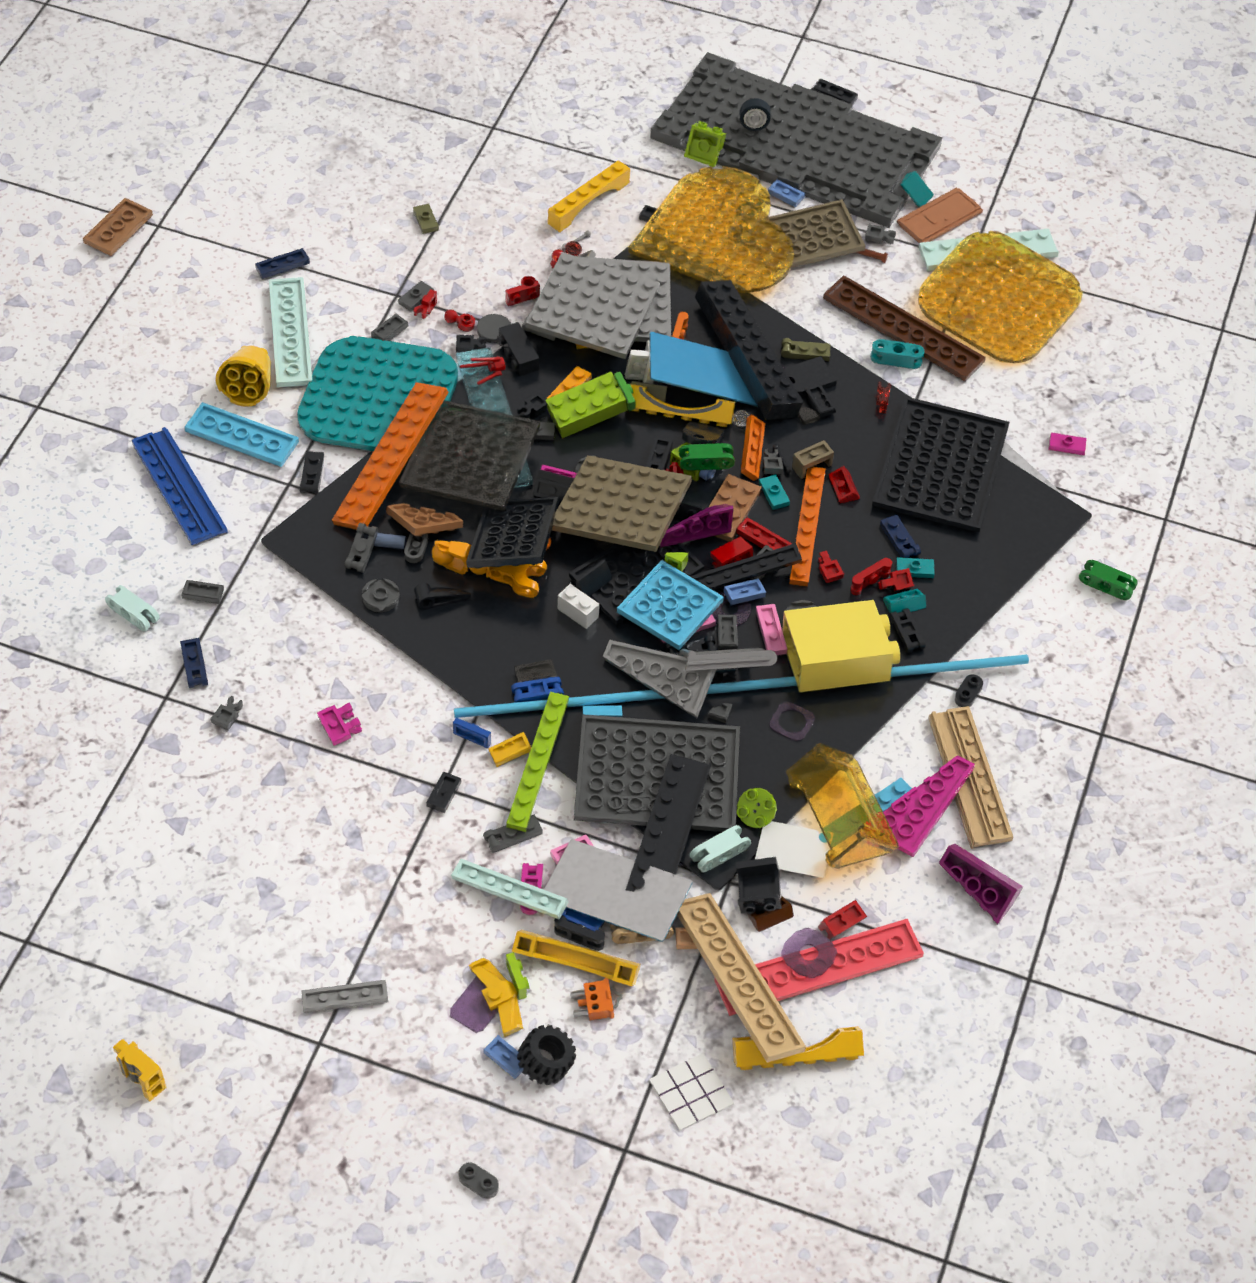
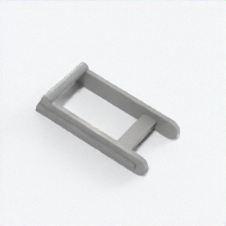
(728, 658)

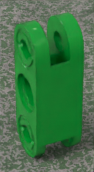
(706, 456)
(1108, 579)

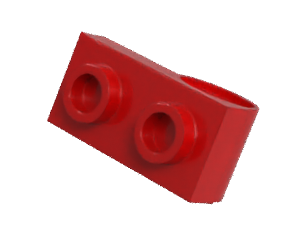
(526, 291)

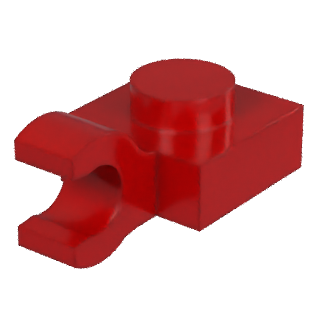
(428, 303)
(829, 569)
(899, 580)

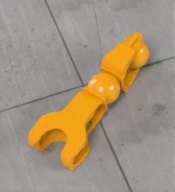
(454, 557)

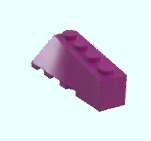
(984, 883)

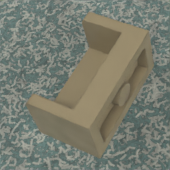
(812, 456)

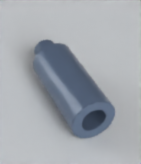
(390, 541)

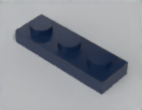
(282, 263)

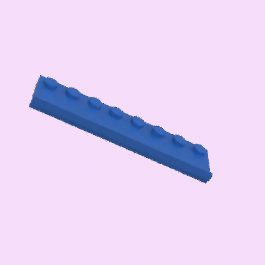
(179, 486)

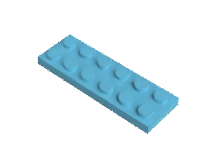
(241, 434)

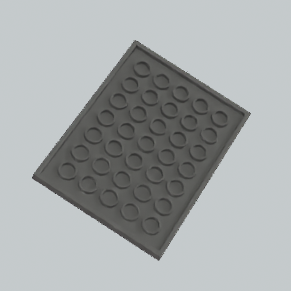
(630, 759)

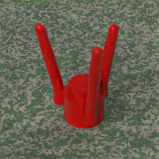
(494, 364)

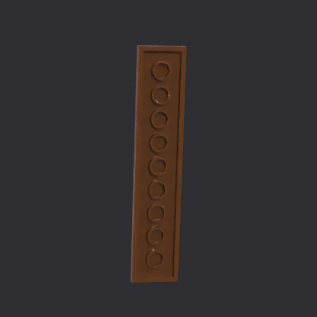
(904, 327)

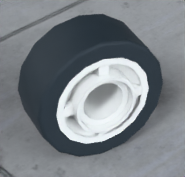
(749, 119)

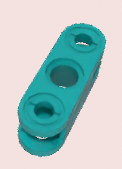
(897, 354)

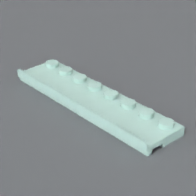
(1037, 240)

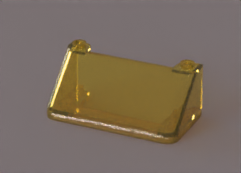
(843, 806)

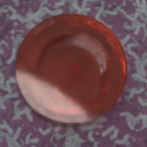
(573, 248)

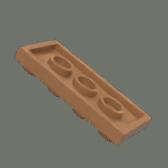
(117, 226)
(741, 496)

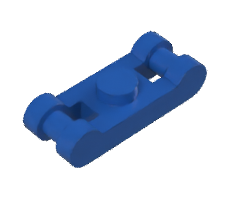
(536, 689)

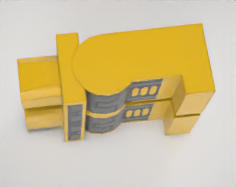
(140, 1068)

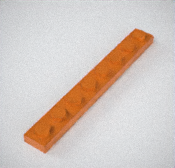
(808, 525)

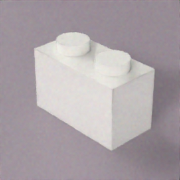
(578, 606)

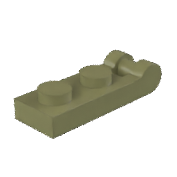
(804, 350)

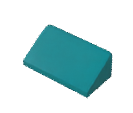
(916, 188)
(910, 599)

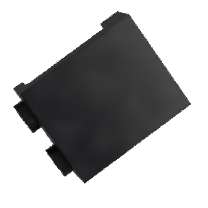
(759, 885)

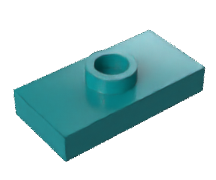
(774, 492)
(918, 567)

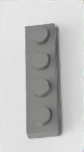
(344, 996)

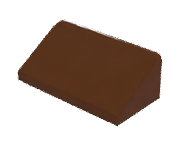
(766, 919)

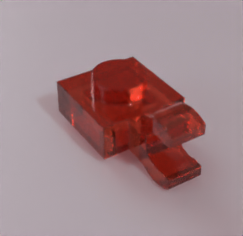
(882, 399)

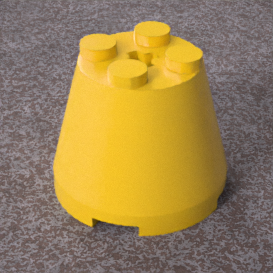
(245, 376)

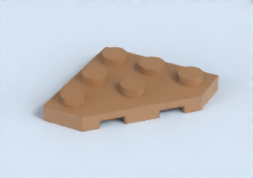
(423, 520)

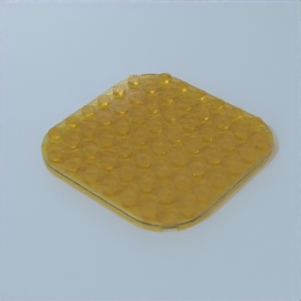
(1000, 296)

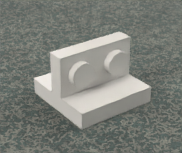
(639, 365)

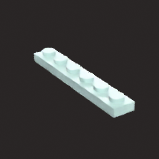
(510, 888)

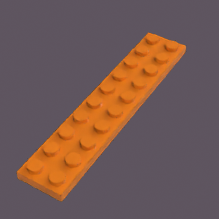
(390, 456)

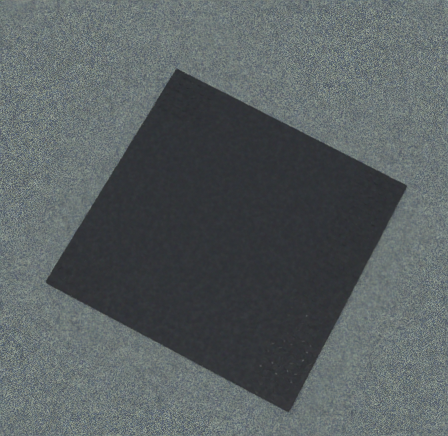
(483, 637)

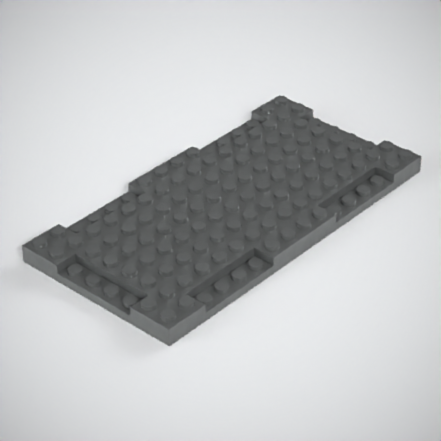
(808, 143)

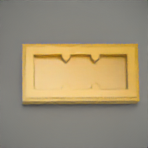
(510, 749)

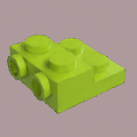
(704, 143)

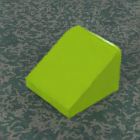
(677, 559)

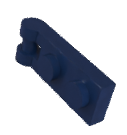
(900, 537)
(194, 662)

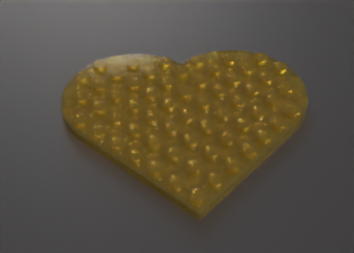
(718, 231)

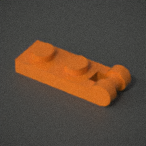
(681, 326)

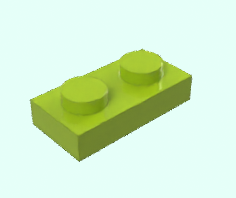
(514, 968)

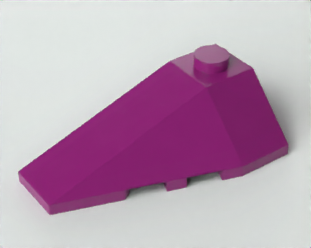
(704, 524)

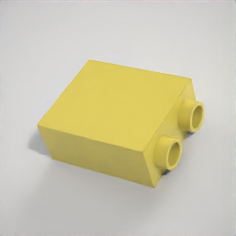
(839, 645)

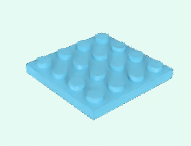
(670, 604)

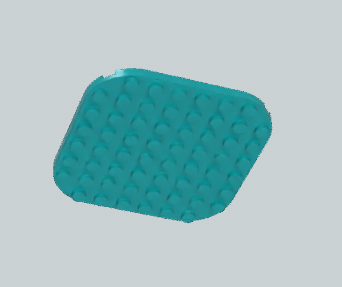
(363, 386)

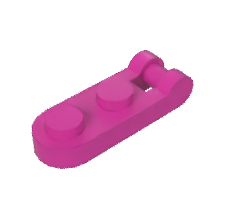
(535, 880)

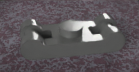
(361, 547)

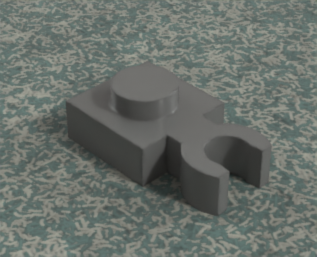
(878, 233)
(772, 463)
(227, 715)

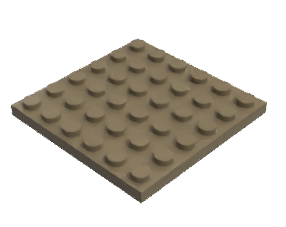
(621, 503)

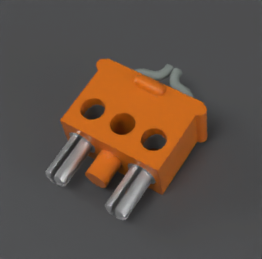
(597, 1000)

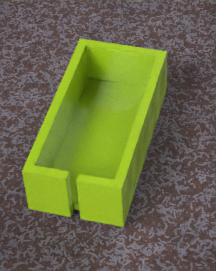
(586, 404)

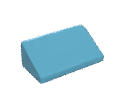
(612, 711)

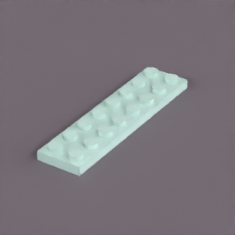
(290, 332)

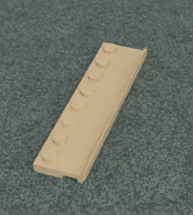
(978, 797)

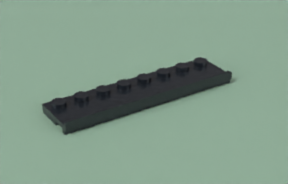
(670, 818)

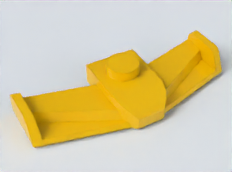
(499, 995)

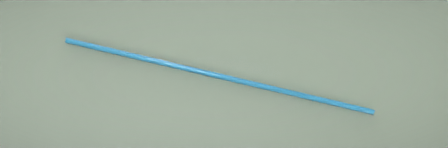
(733, 687)

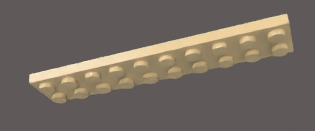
(740, 978)

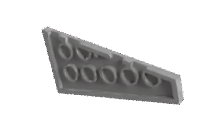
(662, 674)

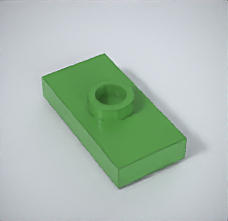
(627, 391)

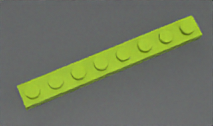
(537, 762)

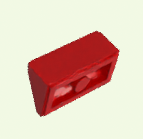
(844, 485)

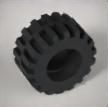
(536, 1064)

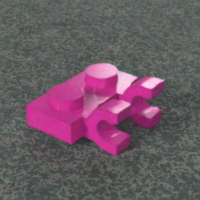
(334, 725)

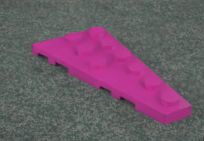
(920, 809)

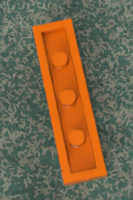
(752, 447)

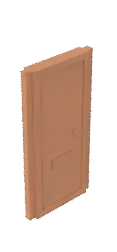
(940, 216)

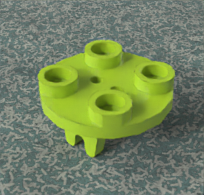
(748, 803)

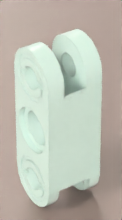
(132, 608)
(720, 849)

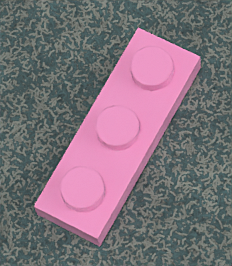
(771, 629)

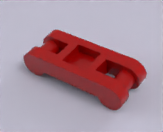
(871, 575)

